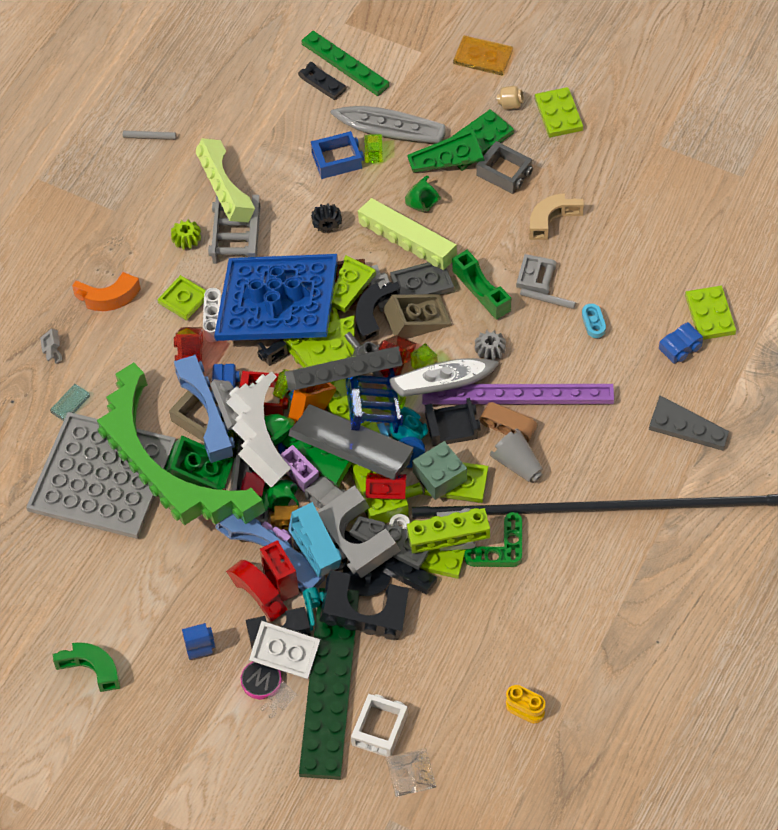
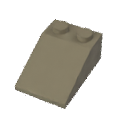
(416, 314)

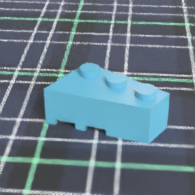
(314, 540)

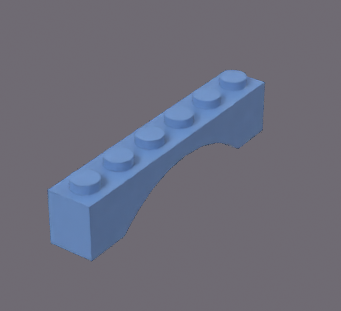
(191, 378)
(254, 532)

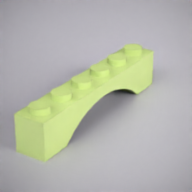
(234, 202)

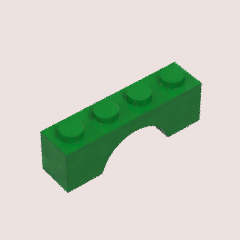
(469, 272)

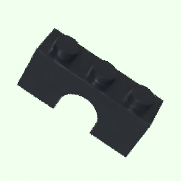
(295, 620)

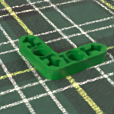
(503, 552)

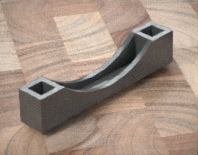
(343, 368)

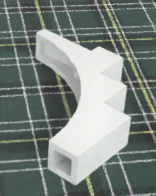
(251, 427)

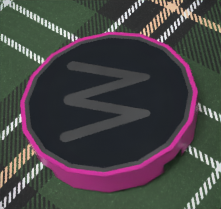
(259, 680)

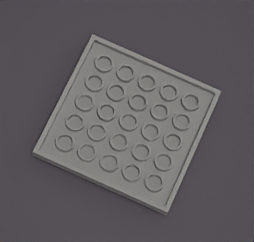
(91, 483)

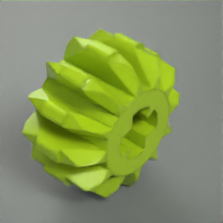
(186, 234)

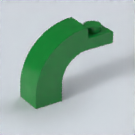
(93, 658)

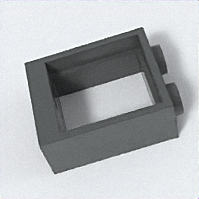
(498, 150)

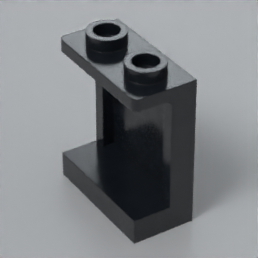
(452, 423)

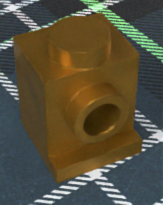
(282, 516)

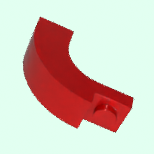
(251, 579)

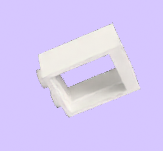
(374, 743)

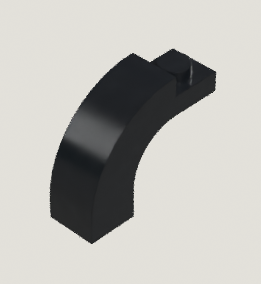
(364, 319)

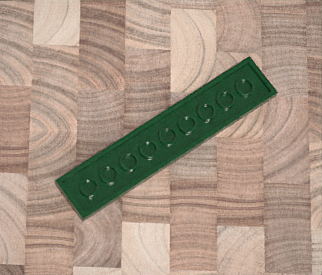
(328, 699)

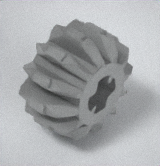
(490, 345)

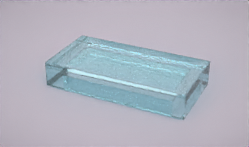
(70, 402)

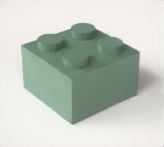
(439, 470)

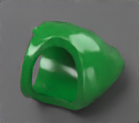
(422, 192)
(278, 427)
(279, 494)

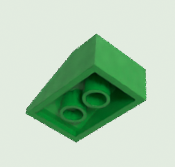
(191, 463)

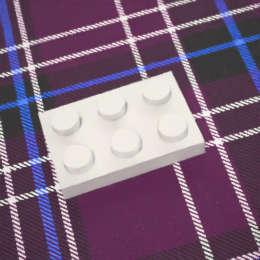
(284, 649)

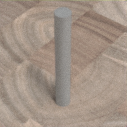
(149, 134)
(547, 298)

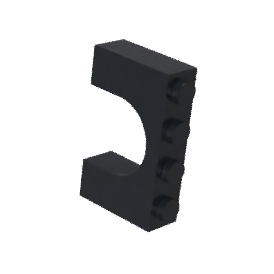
(339, 612)

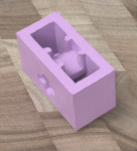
(301, 470)

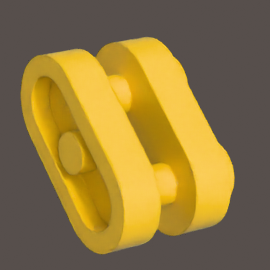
(525, 704)

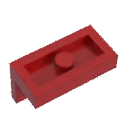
(385, 488)

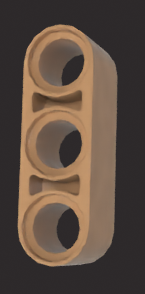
(507, 420)

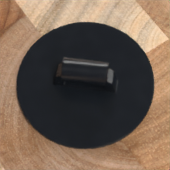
(370, 584)

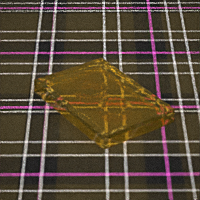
(483, 55)

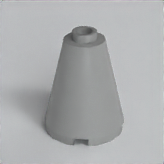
(517, 456)

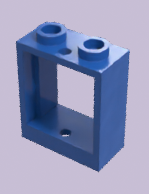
(339, 166)

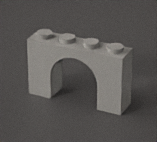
(362, 556)

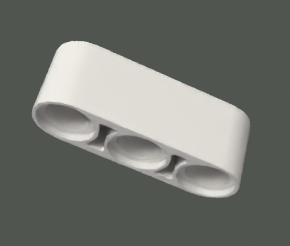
(212, 302)

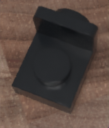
(273, 353)

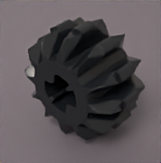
(326, 217)

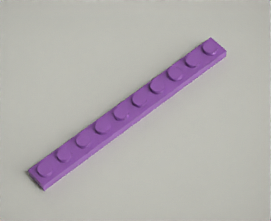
(524, 394)

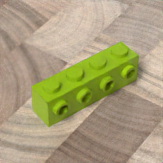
(448, 530)

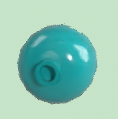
(411, 425)

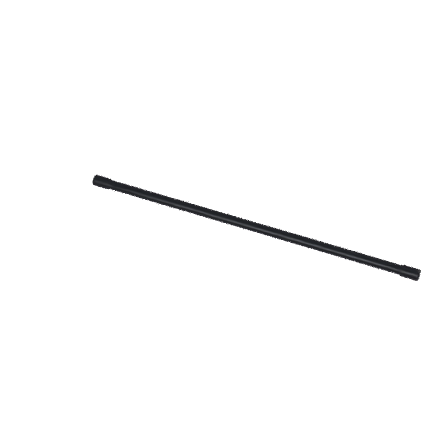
(770, 500)

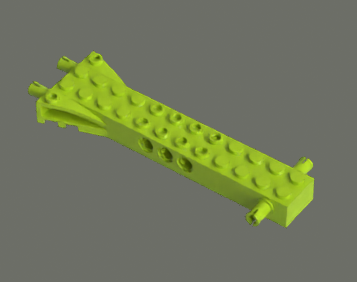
(336, 347)

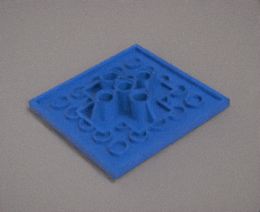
(277, 297)

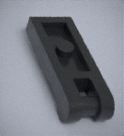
(322, 81)

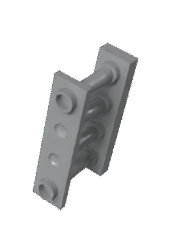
(250, 236)

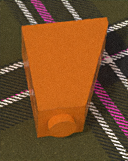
(314, 395)

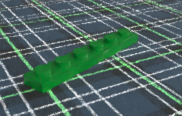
(345, 63)

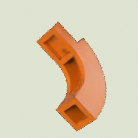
(111, 297)

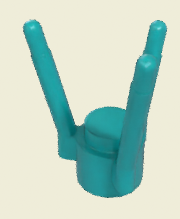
(312, 600)

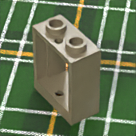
(181, 408)

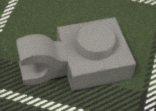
(49, 344)

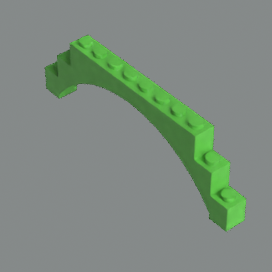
(182, 498)

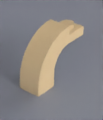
(549, 209)

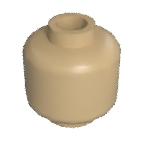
(510, 97)

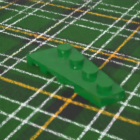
(450, 152)

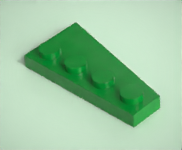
(326, 463)

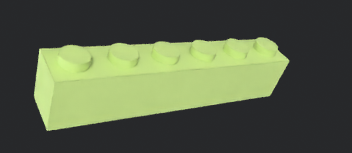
(407, 234)

